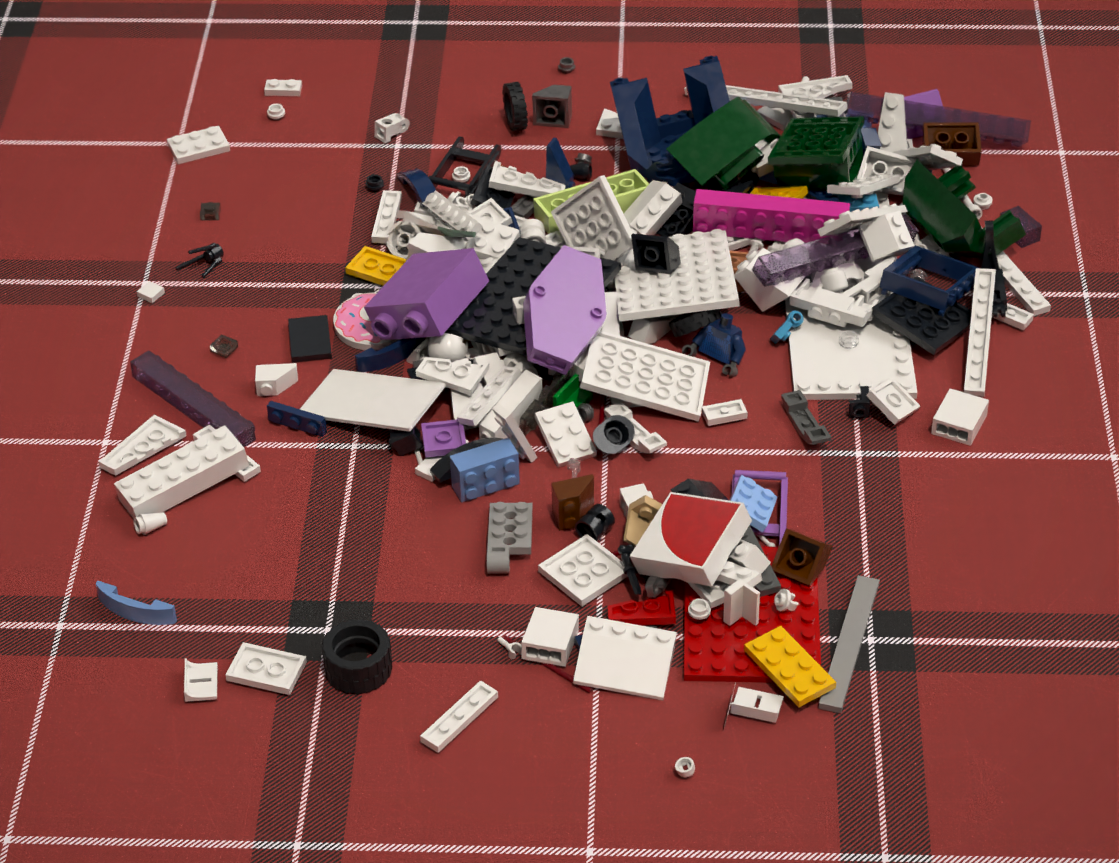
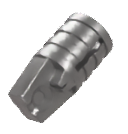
(656, 585)

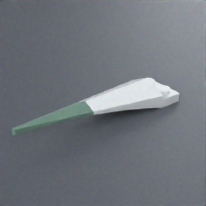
(432, 224)

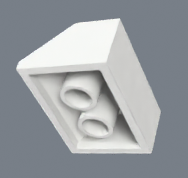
(653, 208)

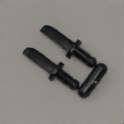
(629, 569)

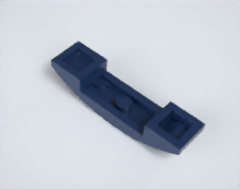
(418, 182)
(375, 360)

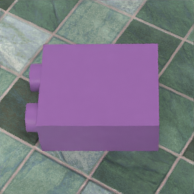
(426, 294)

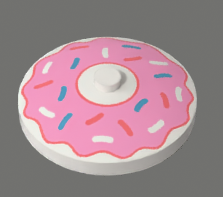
(354, 325)

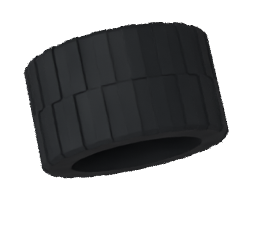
(357, 637)

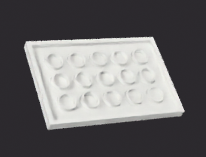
(646, 375)

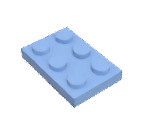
(756, 499)

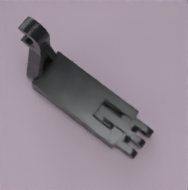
(990, 261)

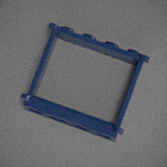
(895, 281)

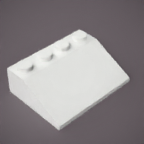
(625, 658)

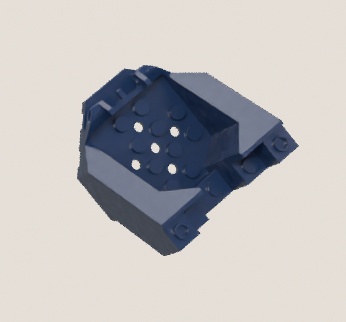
(649, 136)

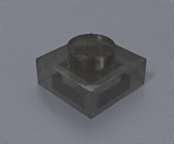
(210, 211)
(223, 346)

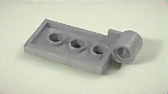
(498, 536)

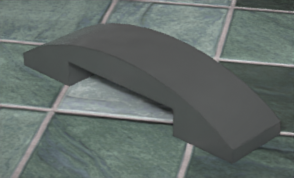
(803, 420)

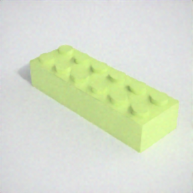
(625, 186)

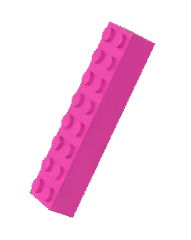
(763, 215)

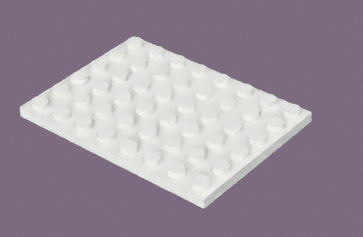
(698, 284)

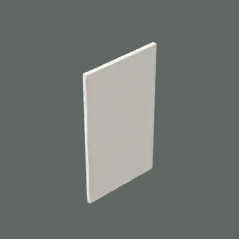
(373, 399)

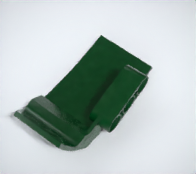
(724, 144)

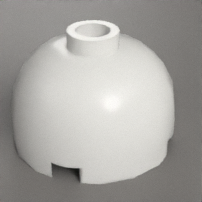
(399, 236)
(447, 347)

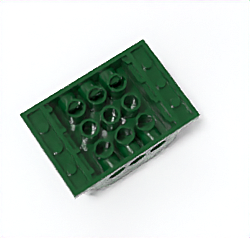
(818, 152)

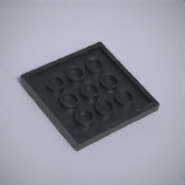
(922, 322)

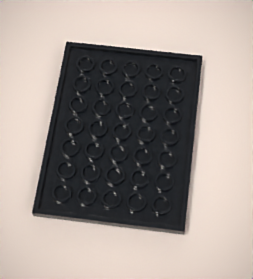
(490, 314)

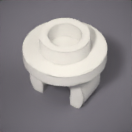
(456, 199)
(783, 600)

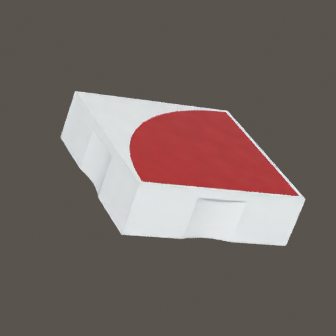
(691, 538)

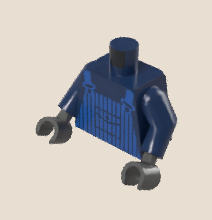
(721, 342)

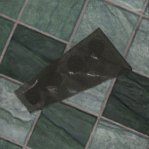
(527, 420)

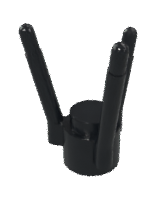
(211, 253)

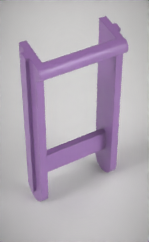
(771, 529)

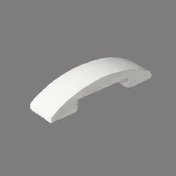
(642, 438)

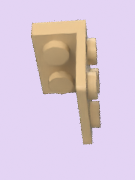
(639, 518)

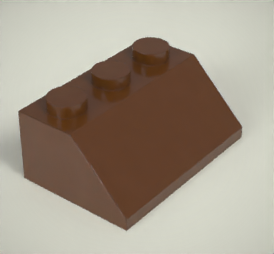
(956, 137)

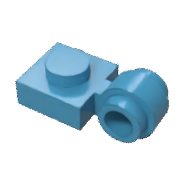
(782, 332)

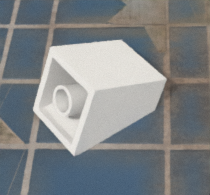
(432, 243)
(763, 296)

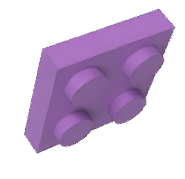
(442, 437)

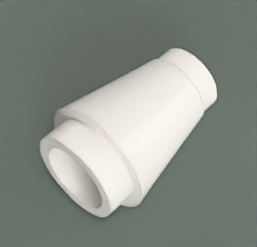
(149, 522)

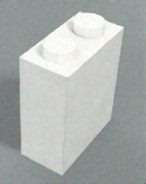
(960, 417)
(550, 636)

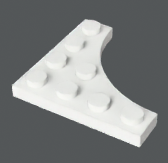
(816, 88)

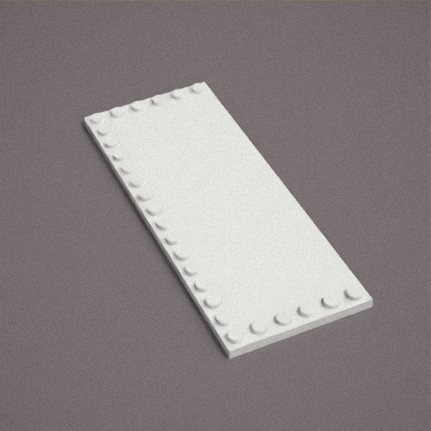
(835, 373)

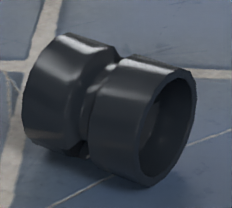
(595, 522)

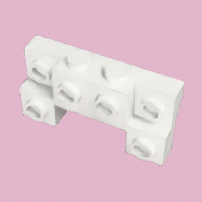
(831, 306)

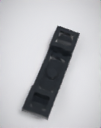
(441, 469)

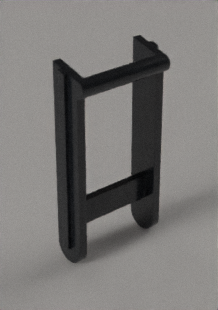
(457, 151)

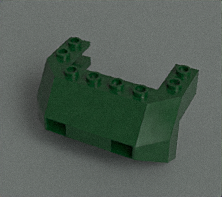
(949, 222)

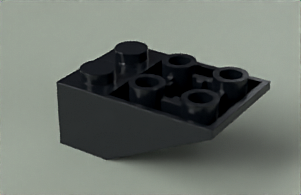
(682, 219)

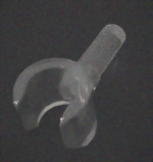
(574, 466)

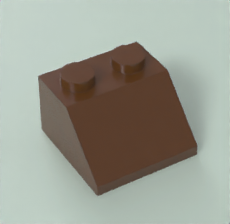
(572, 500)
(801, 556)

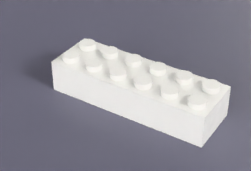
(182, 473)

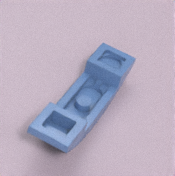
(155, 614)

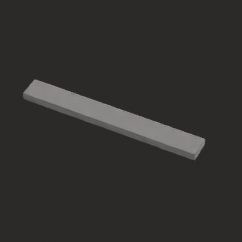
(850, 642)

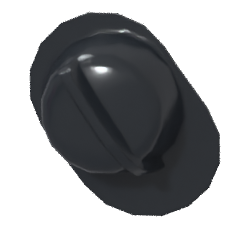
(613, 434)

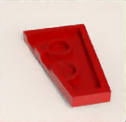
(647, 612)

